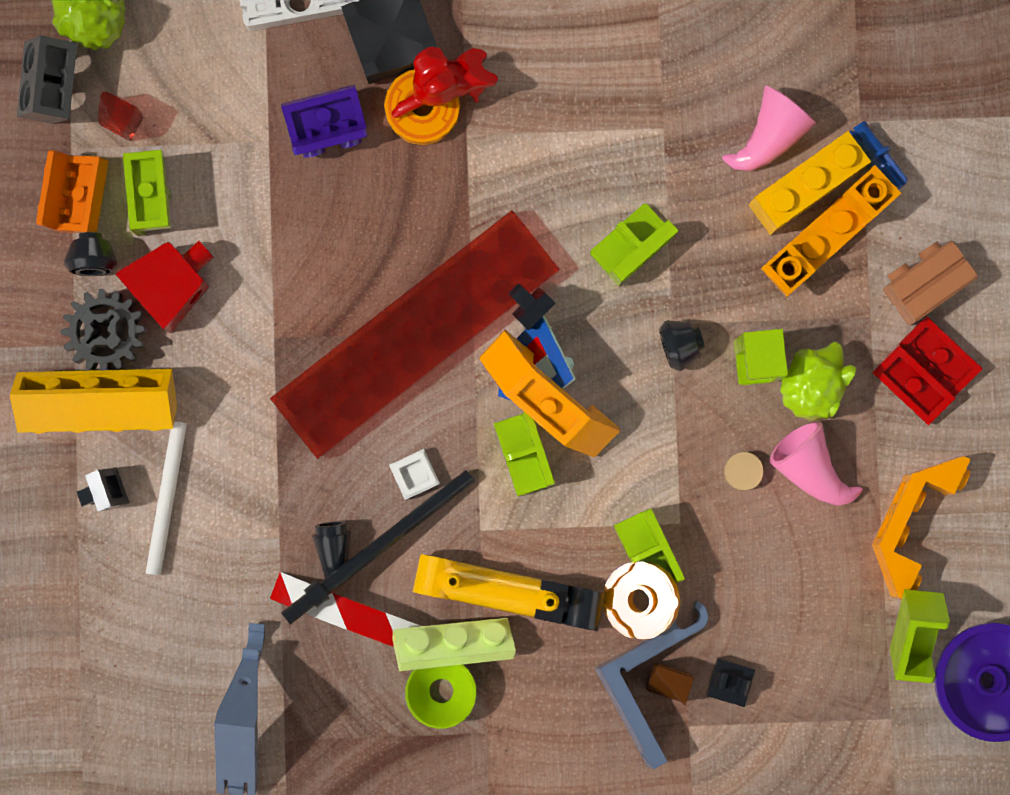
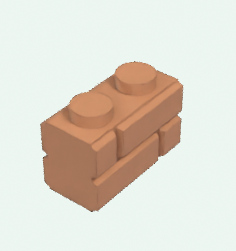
(929, 282)

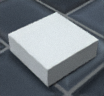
(414, 474)

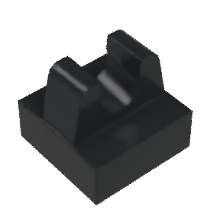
(531, 306)
(103, 490)
(730, 682)

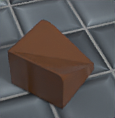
(670, 682)

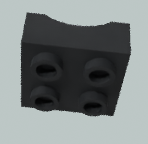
(387, 35)

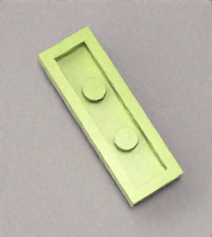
(453, 644)

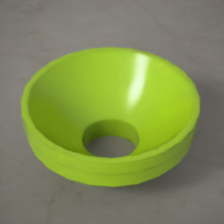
(440, 714)

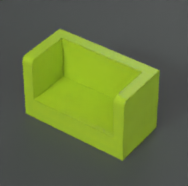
(760, 357)
(916, 633)

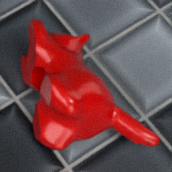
(442, 80)

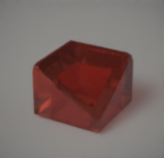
(118, 115)

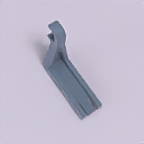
(621, 696)
(238, 722)

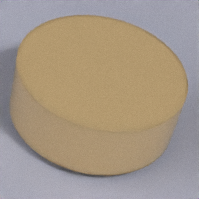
(743, 471)

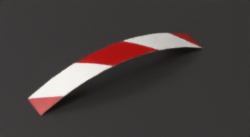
(342, 611)

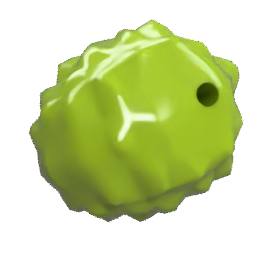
(89, 22)
(816, 382)

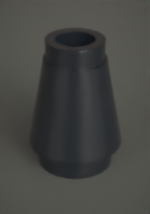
(332, 545)

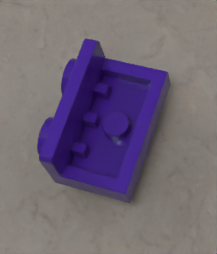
(325, 121)

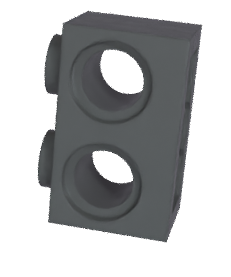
(46, 79)

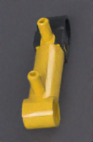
(509, 592)

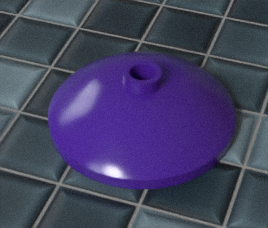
(958, 685)

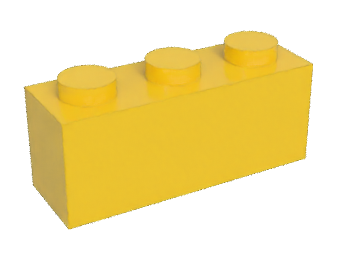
(809, 183)

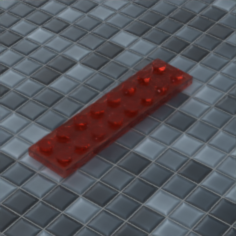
(413, 335)

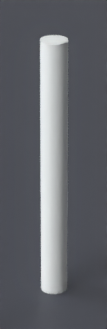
(166, 498)

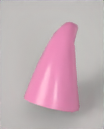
(777, 130)
(807, 463)

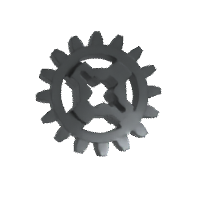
(114, 320)

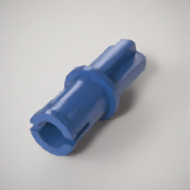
(878, 154)

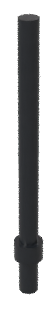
(317, 593)

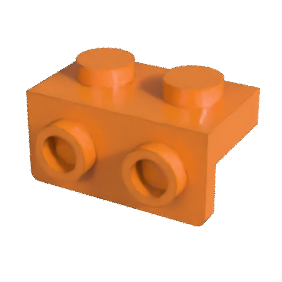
(72, 192)

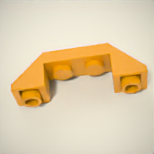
(830, 231)
(544, 400)
(898, 570)

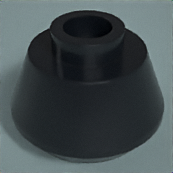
(90, 256)
(681, 343)

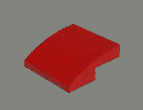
(927, 370)

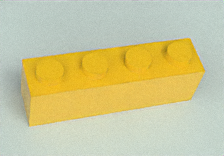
(94, 400)

